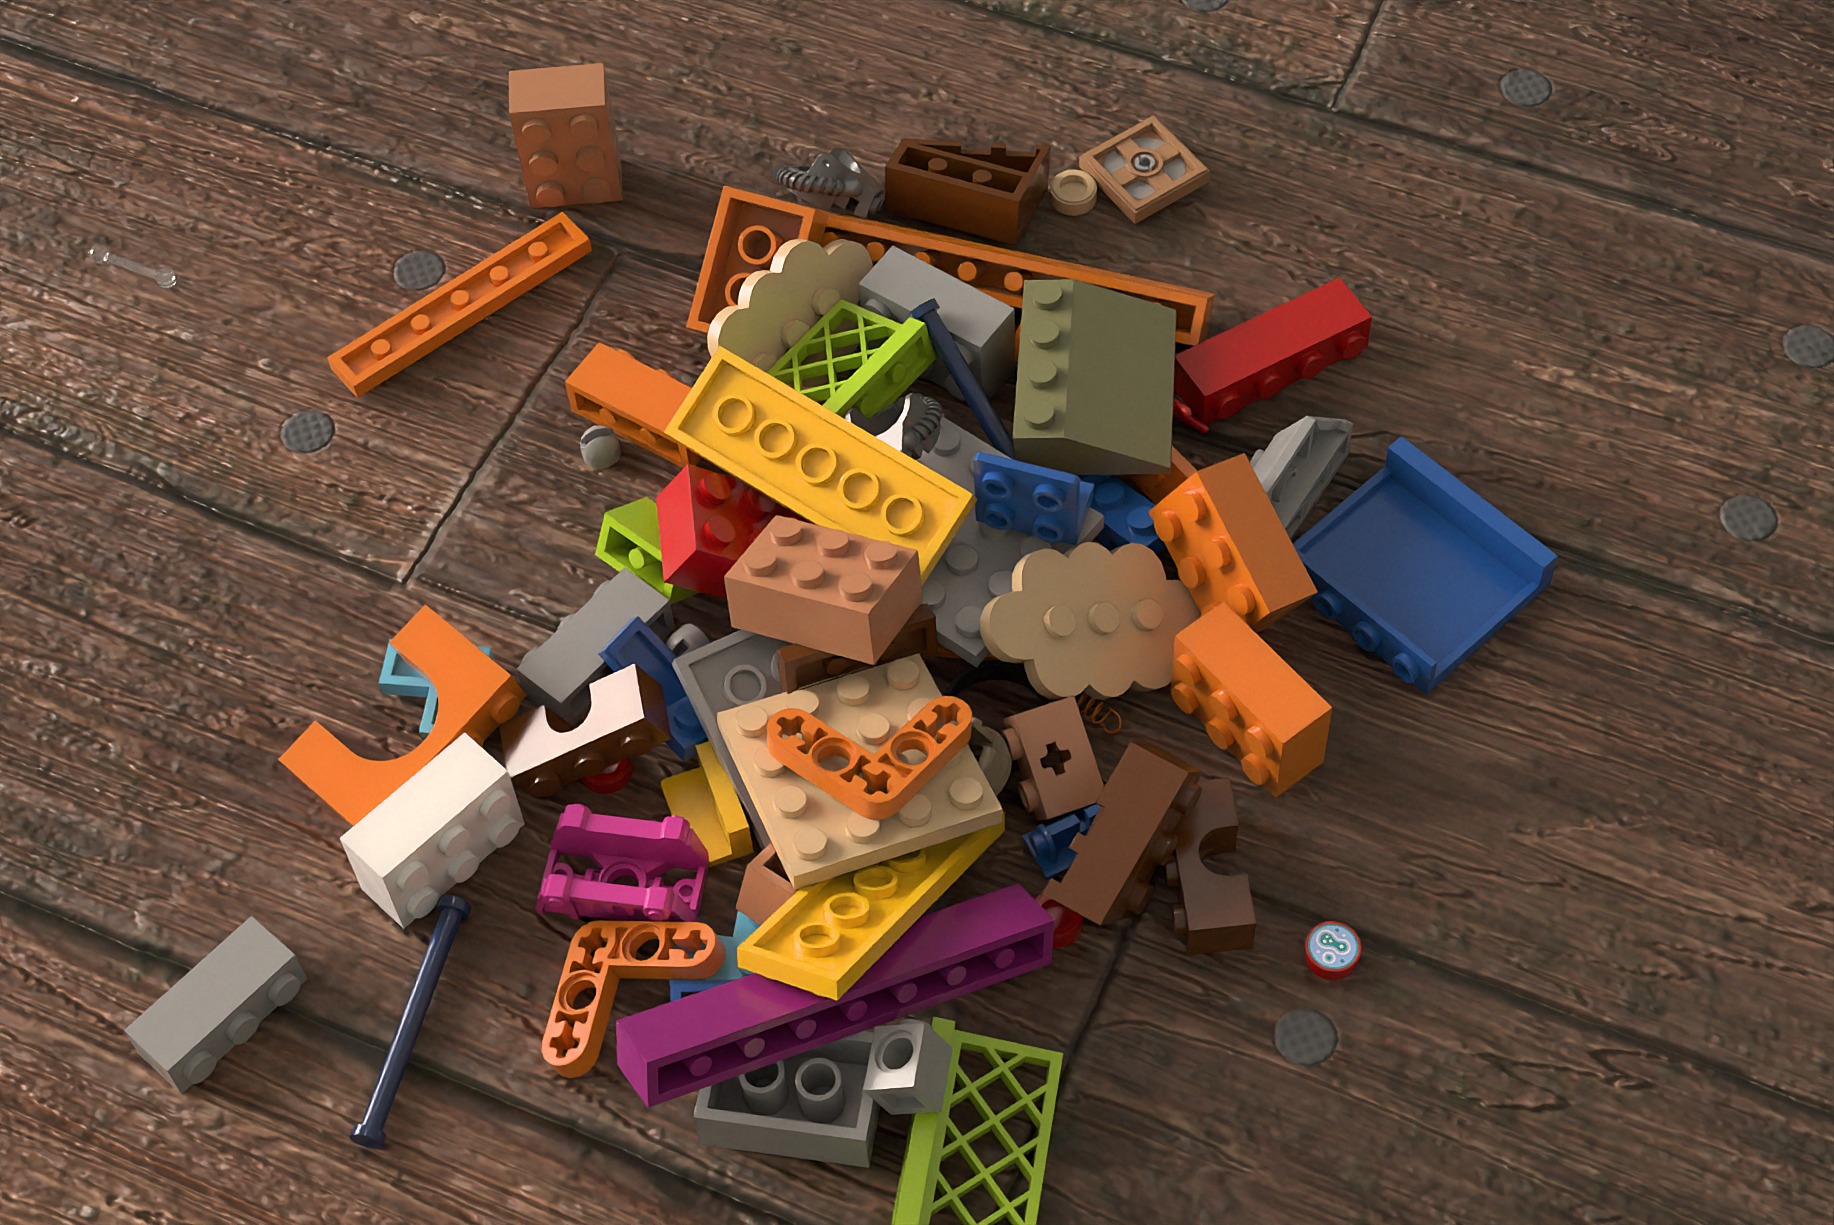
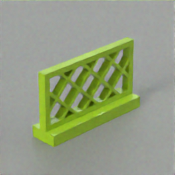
(882, 371)
(927, 1133)

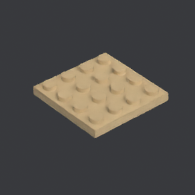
(817, 832)

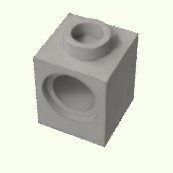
(908, 1068)

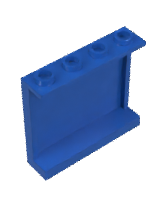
(1421, 567)

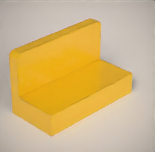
(710, 806)

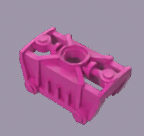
(623, 849)

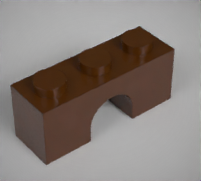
(623, 722)
(1211, 908)

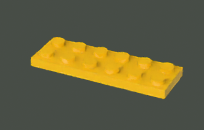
(817, 460)
(846, 923)

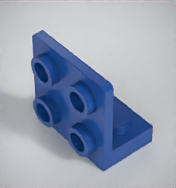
(1030, 498)

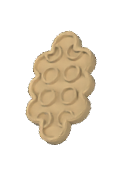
(789, 300)
(1090, 620)

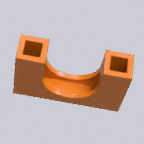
(472, 700)

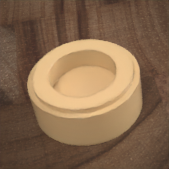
(1073, 192)

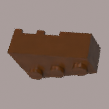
(967, 189)
(1128, 835)

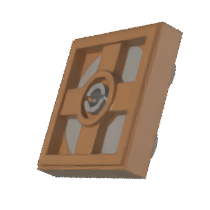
(1144, 169)

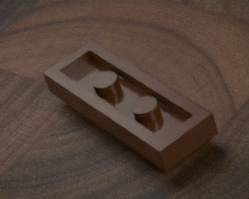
(806, 666)

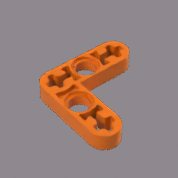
(877, 769)
(618, 962)

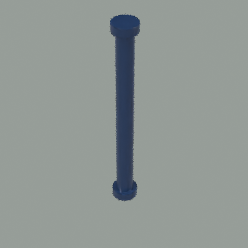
(964, 377)
(370, 1131)

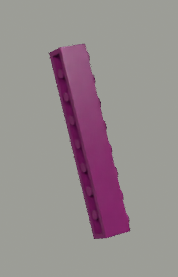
(766, 1020)

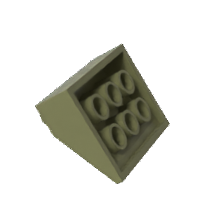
(1094, 380)

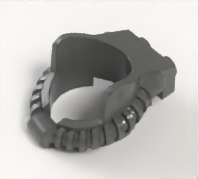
(833, 179)
(906, 426)

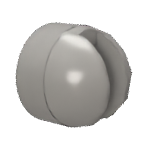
(600, 447)
(686, 640)

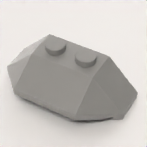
(1301, 465)

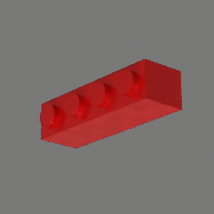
(1272, 351)

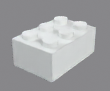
(434, 831)

